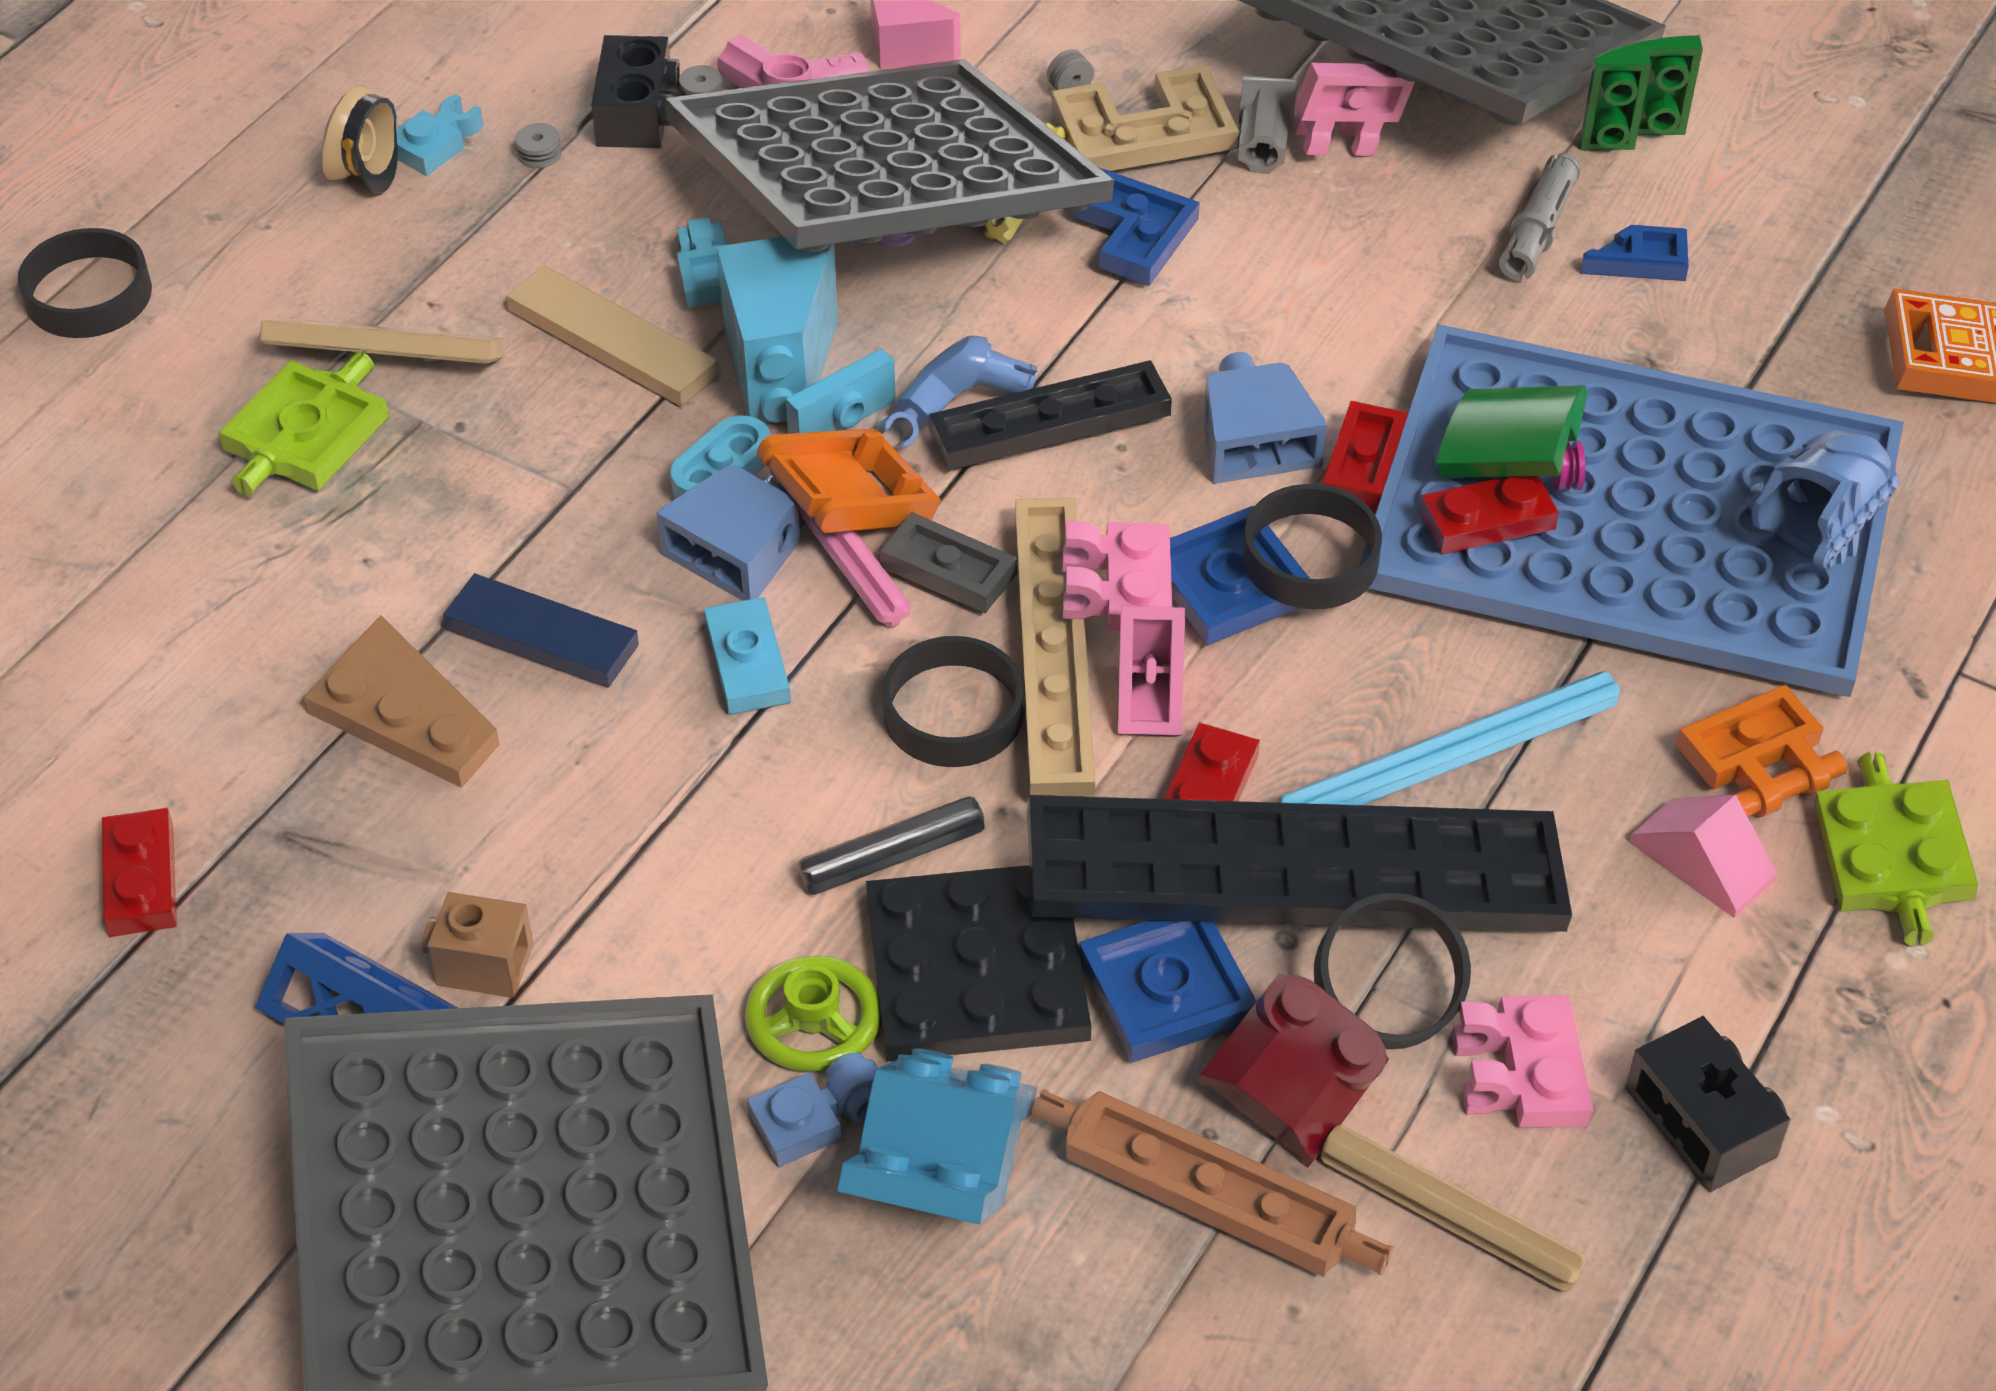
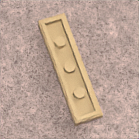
(613, 335)
(382, 340)

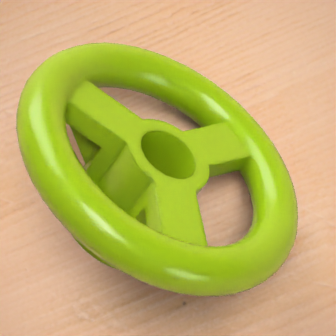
(813, 1007)

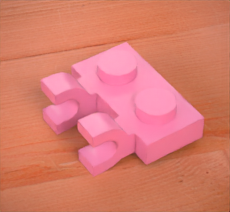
(1350, 93)
(1135, 568)
(1542, 1056)

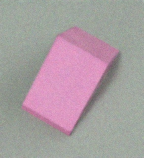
(914, 32)
(1151, 670)
(1709, 848)

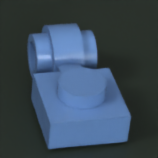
(802, 1118)

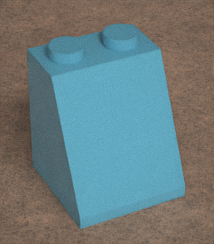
(776, 319)

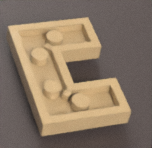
(1188, 125)

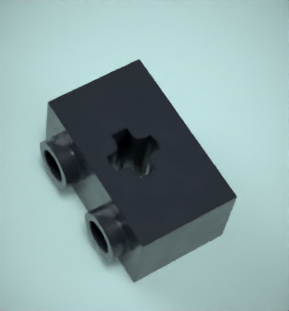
(1707, 1103)

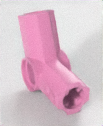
(752, 65)

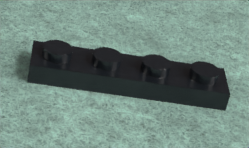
(1049, 414)

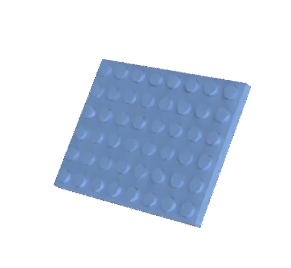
(1661, 531)

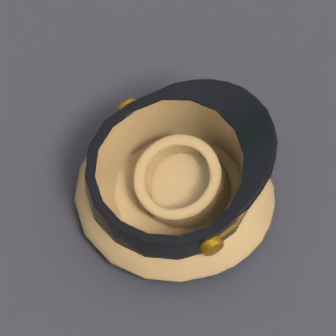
(361, 139)

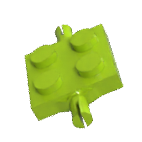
(304, 424)
(1895, 847)

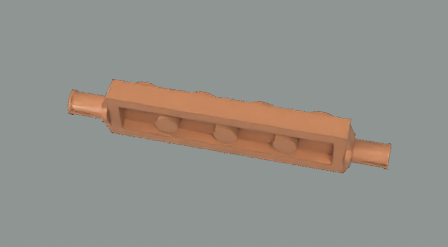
(1211, 1183)

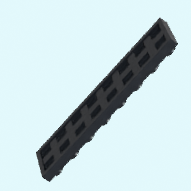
(1292, 862)

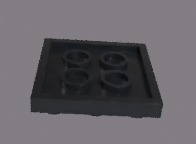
(971, 966)

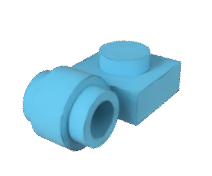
(699, 260)

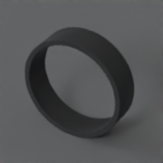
(75, 246)
(1321, 501)
(953, 652)
(1433, 917)

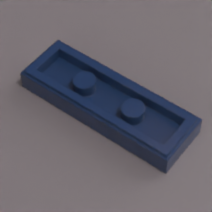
(541, 630)

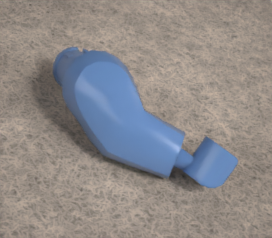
(950, 374)

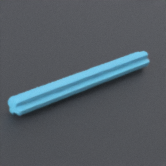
(1462, 744)

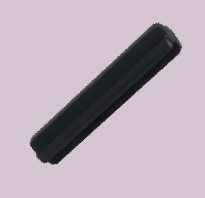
(891, 845)

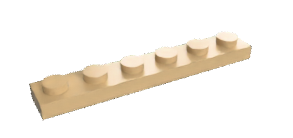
(1052, 656)

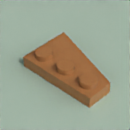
(403, 706)

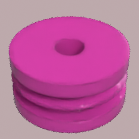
(1572, 468)

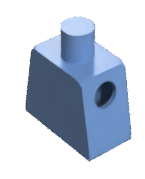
(1260, 421)
(731, 530)

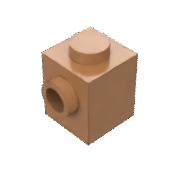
(479, 944)

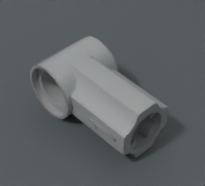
(1265, 118)

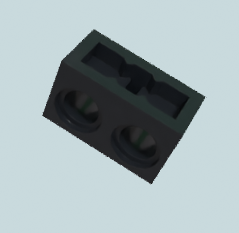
(632, 91)

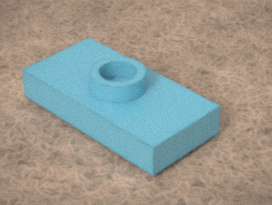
(844, 396)
(747, 655)

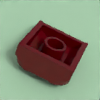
(1297, 1064)

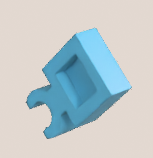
(432, 140)

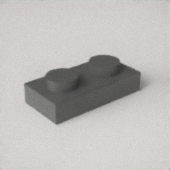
(948, 562)

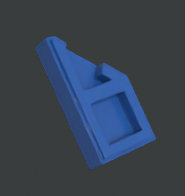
(1641, 253)

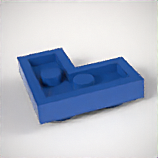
(1145, 226)

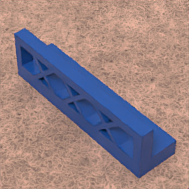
(345, 971)

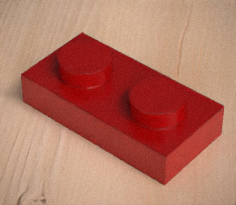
(1365, 451)
(1488, 512)
(1214, 765)
(138, 872)

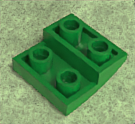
(1640, 92)
(1511, 431)

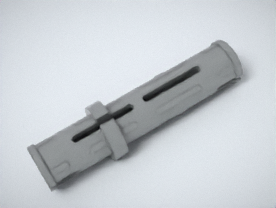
(1534, 228)

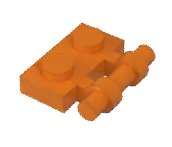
(1756, 735)

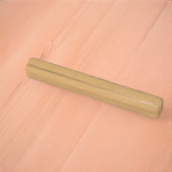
(1453, 1208)

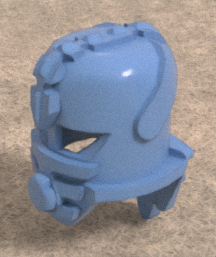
(1842, 485)

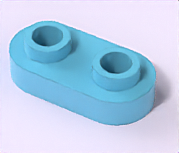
(719, 449)

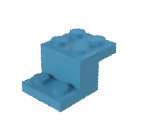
(939, 1136)

